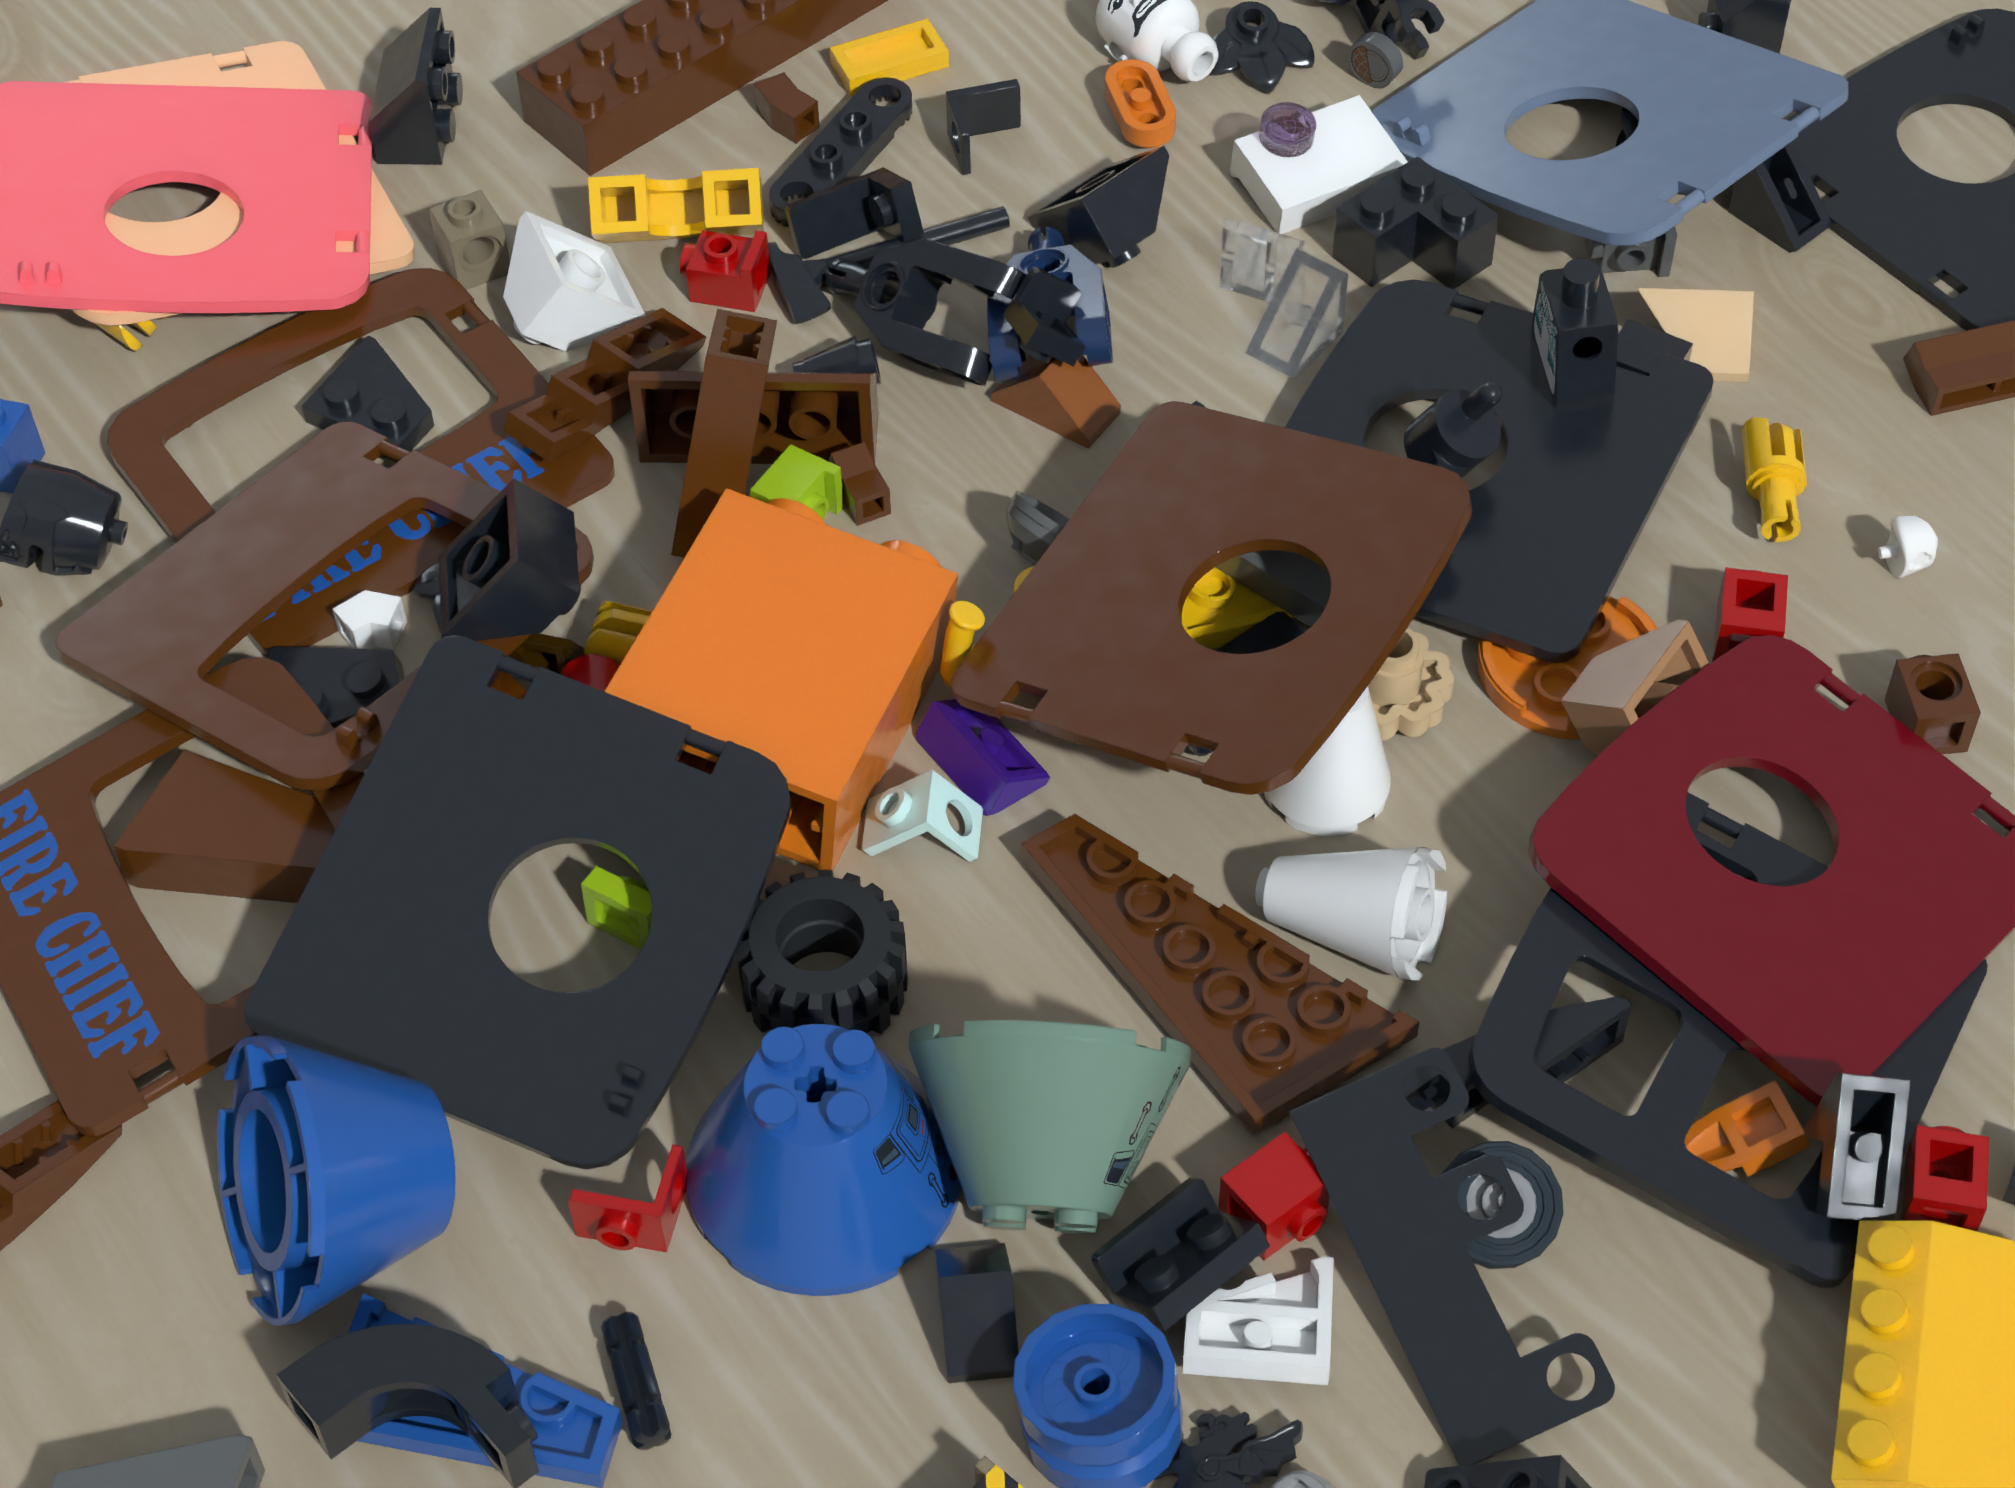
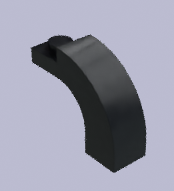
(407, 1372)

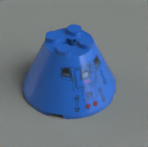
(820, 1165)

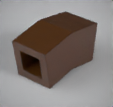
(786, 107)
(862, 484)

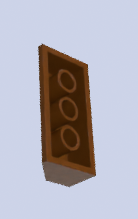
(798, 408)

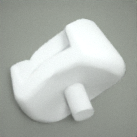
(1910, 546)

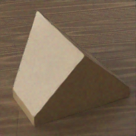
(1711, 320)

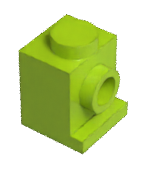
(804, 479)

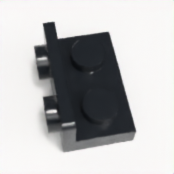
(1176, 1254)

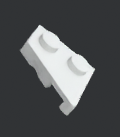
(1265, 1329)

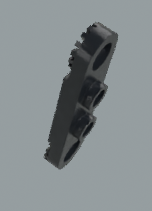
(845, 144)

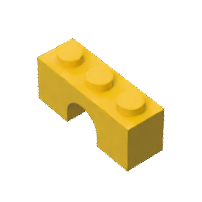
(652, 209)

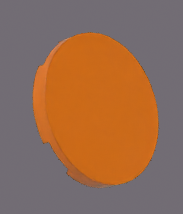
(1533, 688)

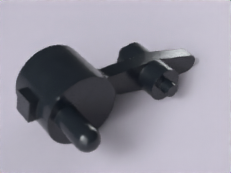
(1456, 429)

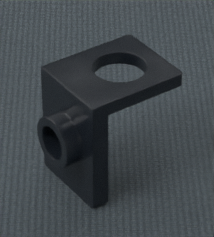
(979, 112)

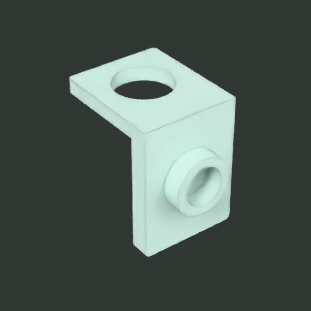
(918, 808)

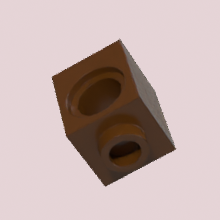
(1934, 701)

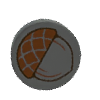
(1375, 60)

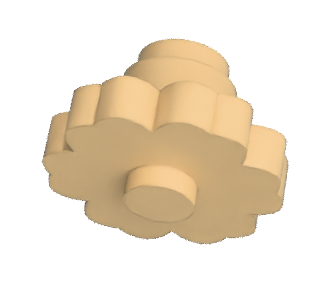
(1411, 687)

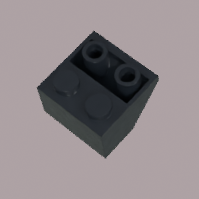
(416, 95)

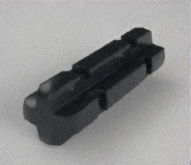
(636, 1381)

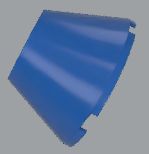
(326, 1172)

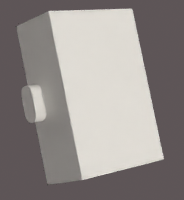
(1345, 159)

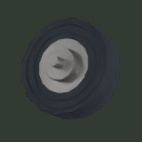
(1483, 1198)

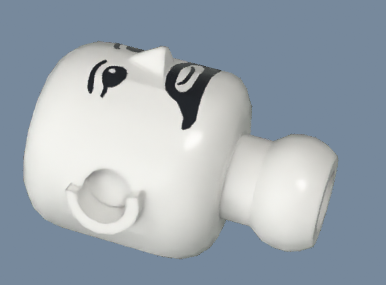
(1157, 33)

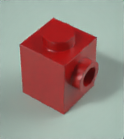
(1278, 1191)

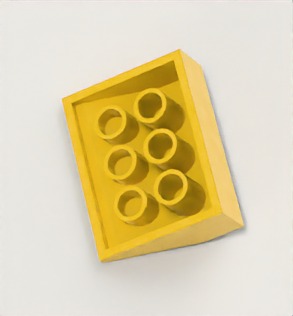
(1928, 1360)

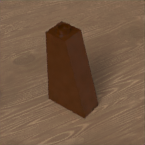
(724, 418)
(224, 835)

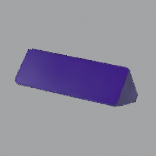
(979, 755)

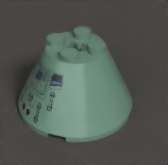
(1046, 1114)

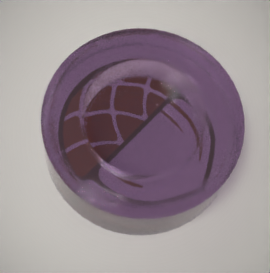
(1287, 129)

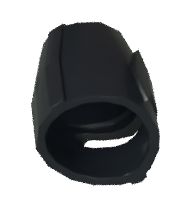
(64, 518)

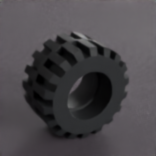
(818, 918)

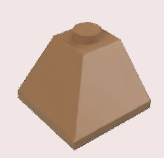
(1630, 681)

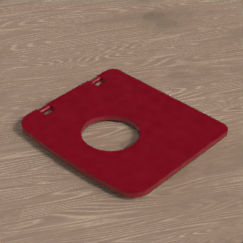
(1808, 970)

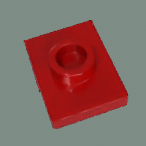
(629, 1222)

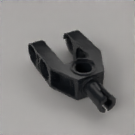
(901, 294)

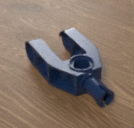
(1090, 312)

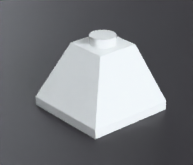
(565, 286)

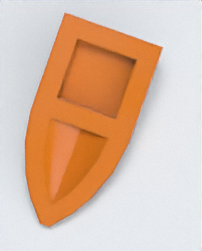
(1748, 1132)

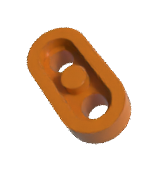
(1140, 103)

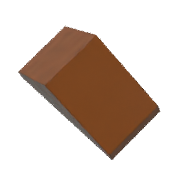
(1061, 398)

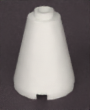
(1343, 779)
(1361, 904)

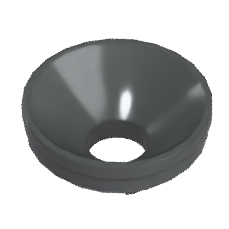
(1032, 526)

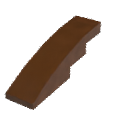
(596, 390)
(41, 1164)

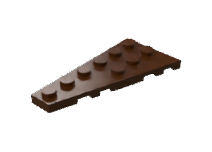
(1239, 996)

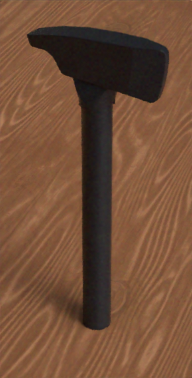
(801, 280)

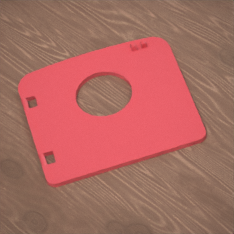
(268, 149)

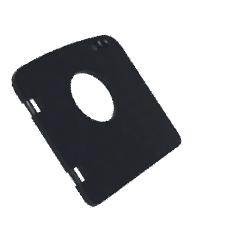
(1901, 214)
(1574, 477)
(394, 927)

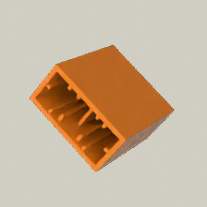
(797, 652)

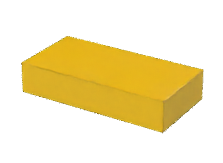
(891, 53)

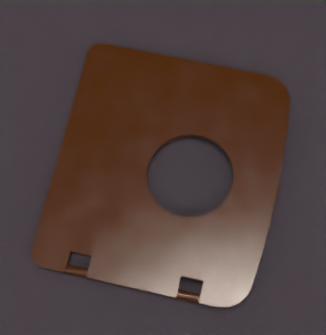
(1189, 490)

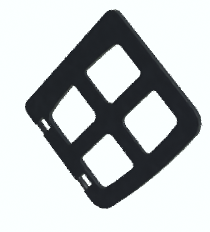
(1650, 1144)

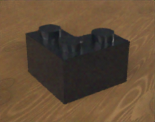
(1418, 219)

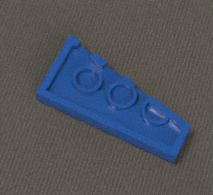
(572, 1427)

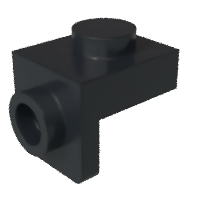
(1040, 317)

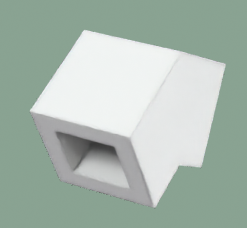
(371, 620)

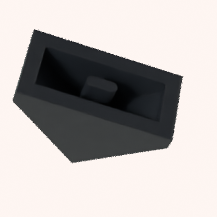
(1780, 201)
(977, 1312)

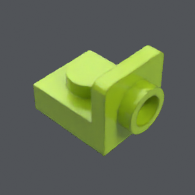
(617, 906)

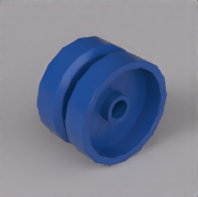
(1098, 1398)

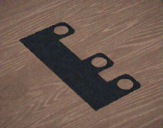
(1418, 1262)

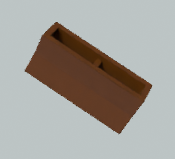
(1964, 368)

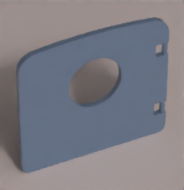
(1700, 99)

